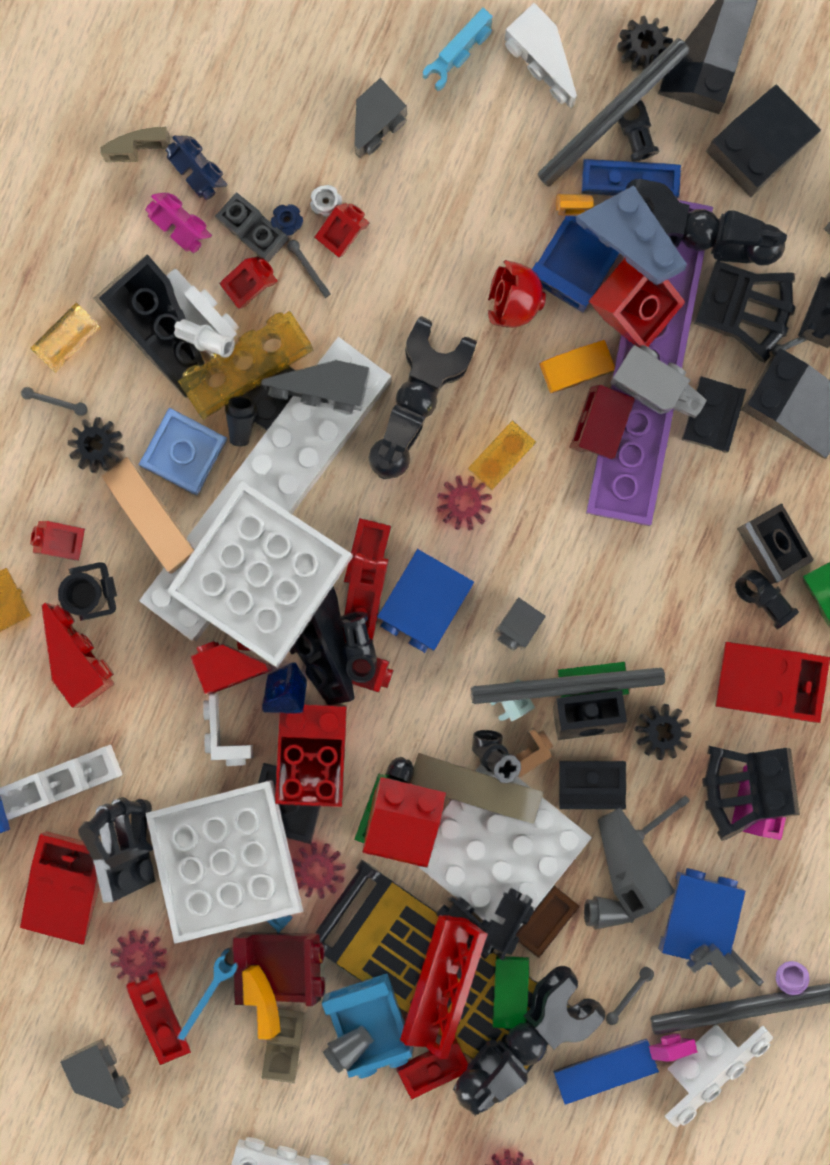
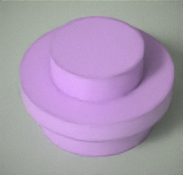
(792, 978)

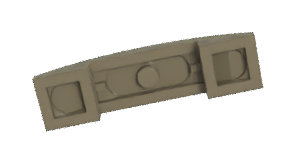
(477, 788)

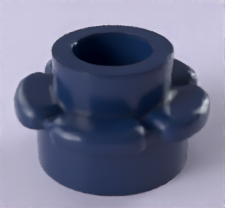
(290, 211)

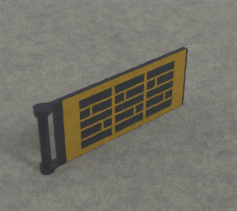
(393, 938)

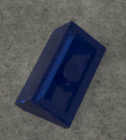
(285, 690)

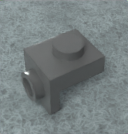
(723, 964)

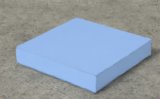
(183, 451)

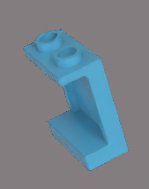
(377, 1009)

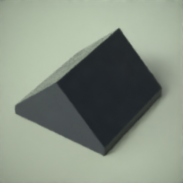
(775, 544)

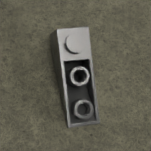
(329, 383)
(632, 869)

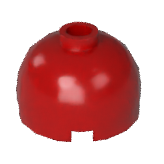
(516, 295)

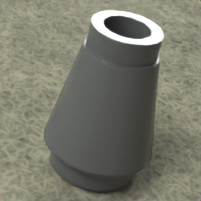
(604, 913)
(348, 1048)

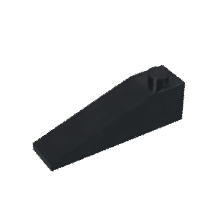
(146, 311)

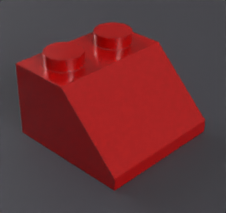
(636, 304)
(224, 667)
(403, 822)

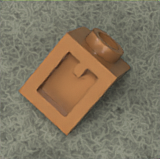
(531, 759)

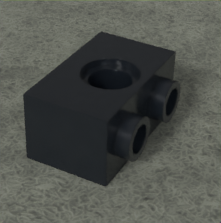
(589, 715)

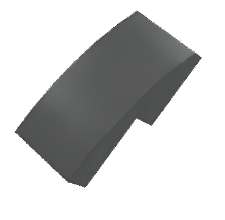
(251, 227)

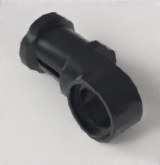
(639, 134)
(767, 597)
(358, 645)
(495, 756)

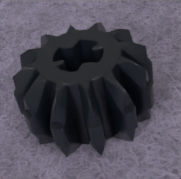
(634, 37)
(96, 433)
(651, 733)

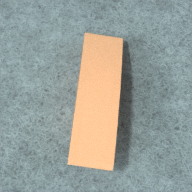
(148, 515)

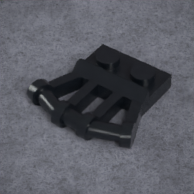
(726, 300)
(770, 783)
(123, 868)

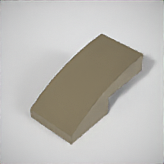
(126, 146)
(284, 1048)

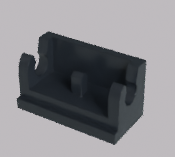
(817, 319)

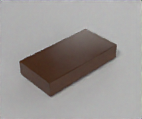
(547, 921)

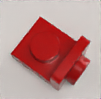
(342, 228)
(248, 280)
(57, 540)
(381, 677)

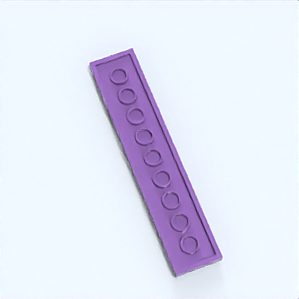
(630, 482)

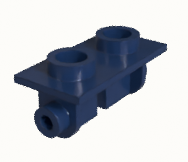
(205, 173)

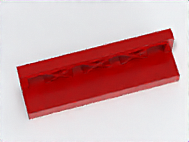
(440, 981)

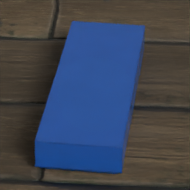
(612, 177)
(605, 1071)

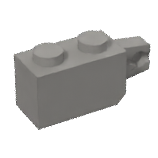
(657, 384)

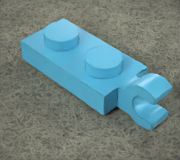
(457, 50)

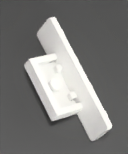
(199, 310)
(711, 1068)

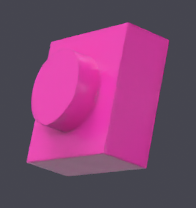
(672, 1048)

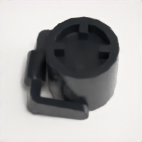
(87, 594)

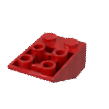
(72, 663)
(773, 682)
(311, 756)
(60, 889)

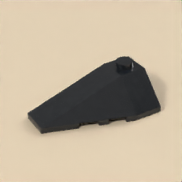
(713, 56)
(324, 652)

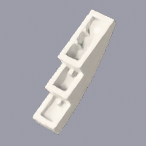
(59, 782)

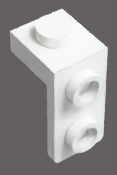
(233, 754)

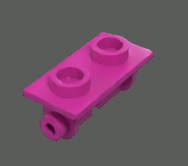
(188, 227)

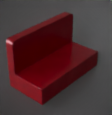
(602, 422)

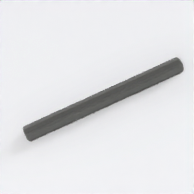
(613, 112)
(567, 685)
(739, 1009)

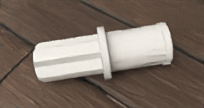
(204, 338)

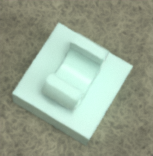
(515, 708)

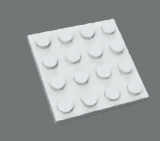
(259, 574)
(487, 853)
(224, 862)

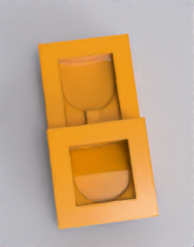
(573, 204)
(577, 366)
(259, 992)

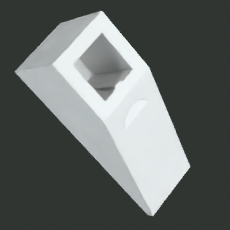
(539, 44)

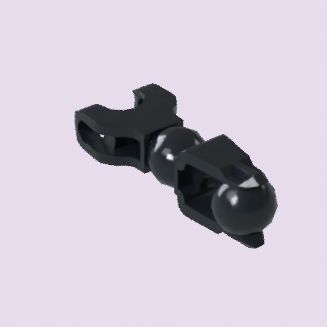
(732, 236)
(417, 397)
(500, 1069)

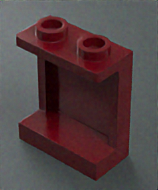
(287, 961)

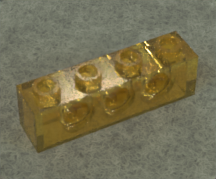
(265, 364)

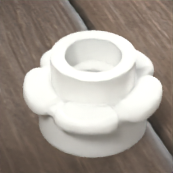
(321, 193)

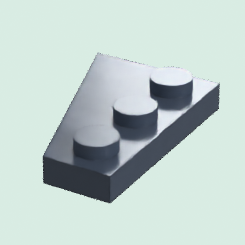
(635, 233)

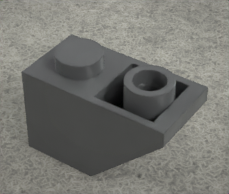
(377, 114)
(519, 625)
(95, 1076)

